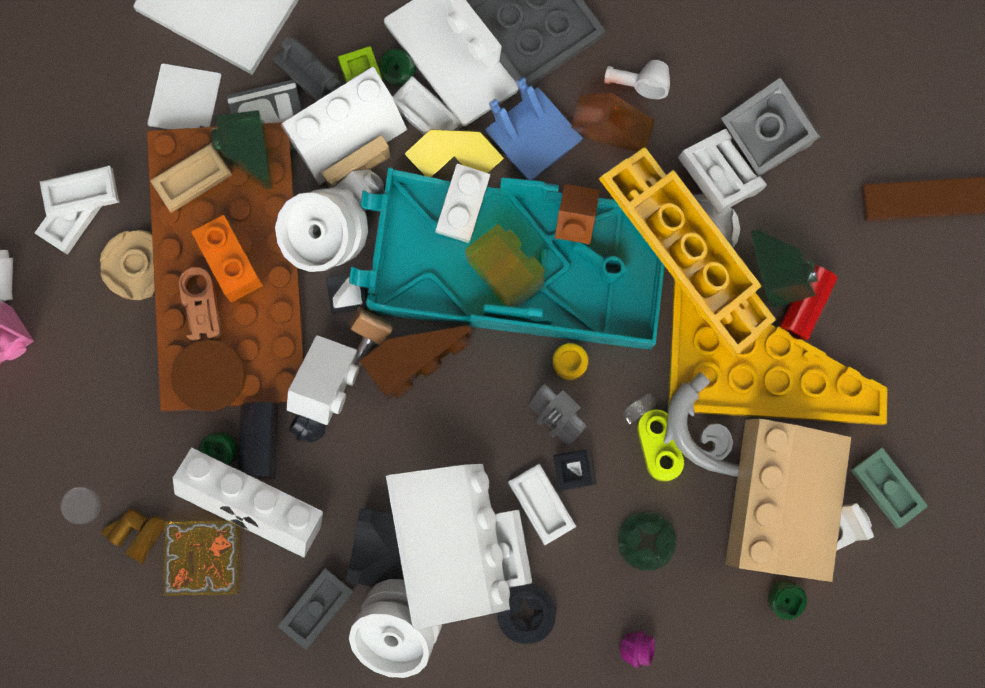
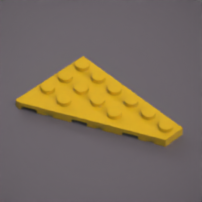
(769, 377)

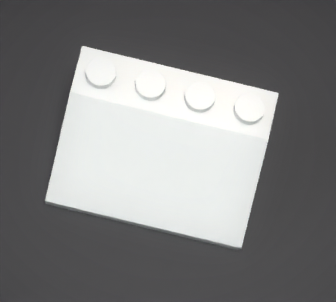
(448, 544)

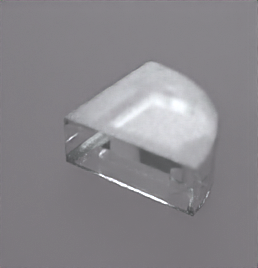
(639, 408)

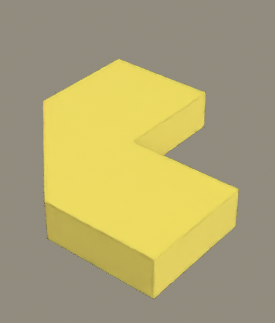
(441, 145)

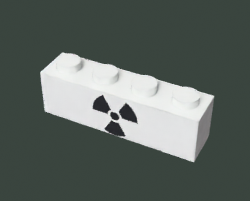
(247, 502)

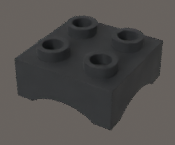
(374, 550)

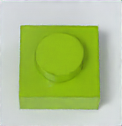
(357, 62)

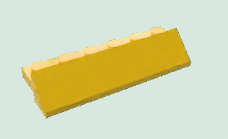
(690, 248)

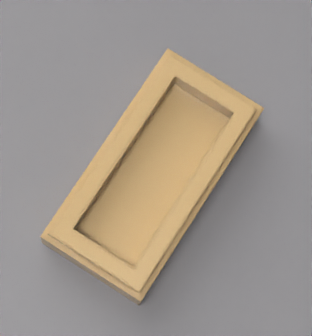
(362, 159)
(191, 178)

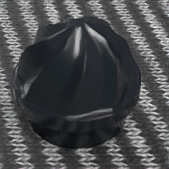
(307, 429)

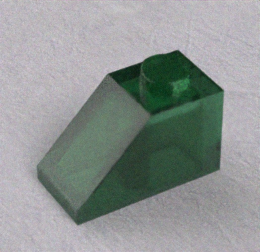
(244, 144)
(783, 270)

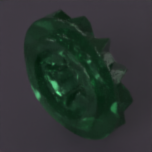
(630, 537)

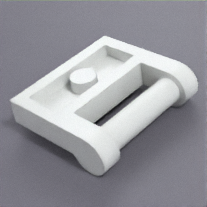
(715, 174)

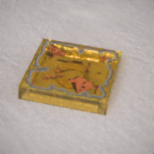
(201, 558)

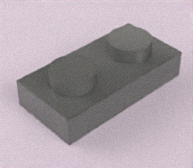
(316, 608)

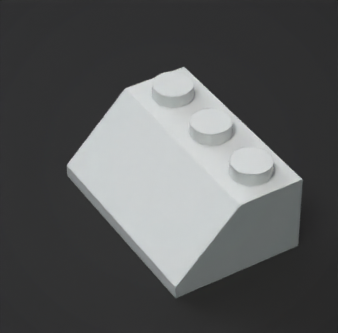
(344, 122)

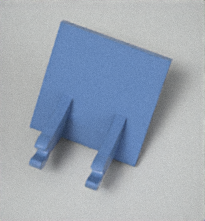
(532, 132)

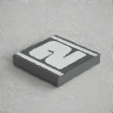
(275, 102)

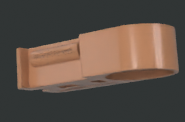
(202, 307)

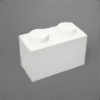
(322, 380)

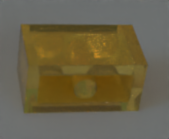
(505, 267)

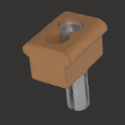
(372, 328)

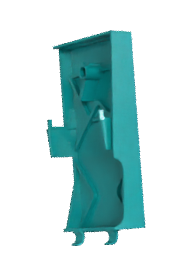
(589, 291)

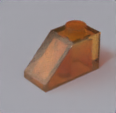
(612, 122)

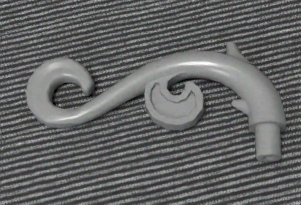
(677, 429)

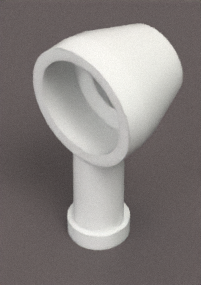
(651, 82)

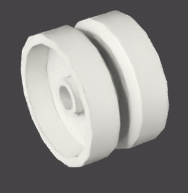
(321, 229)
(385, 636)

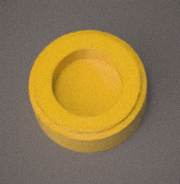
(570, 361)

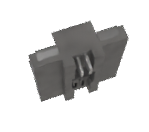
(558, 414)

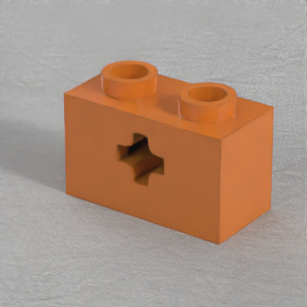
(227, 258)

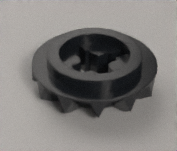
(541, 624)

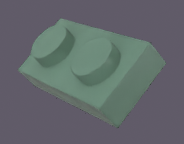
(889, 488)

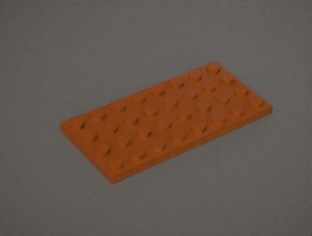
(258, 326)

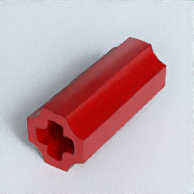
(803, 314)

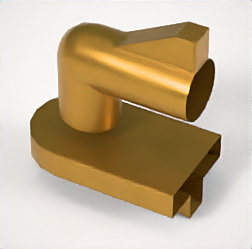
(148, 533)

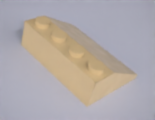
(788, 500)

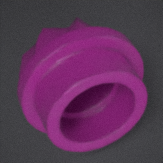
(638, 649)

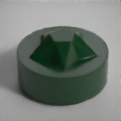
(396, 66)
(219, 446)
(787, 600)

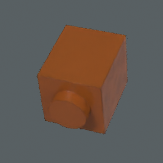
(577, 214)

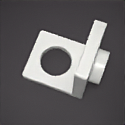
(854, 525)

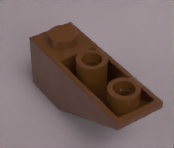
(405, 358)

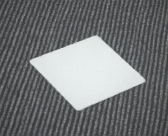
(183, 98)

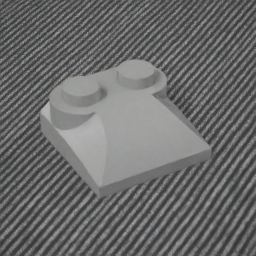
(771, 127)

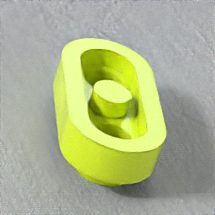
(654, 447)

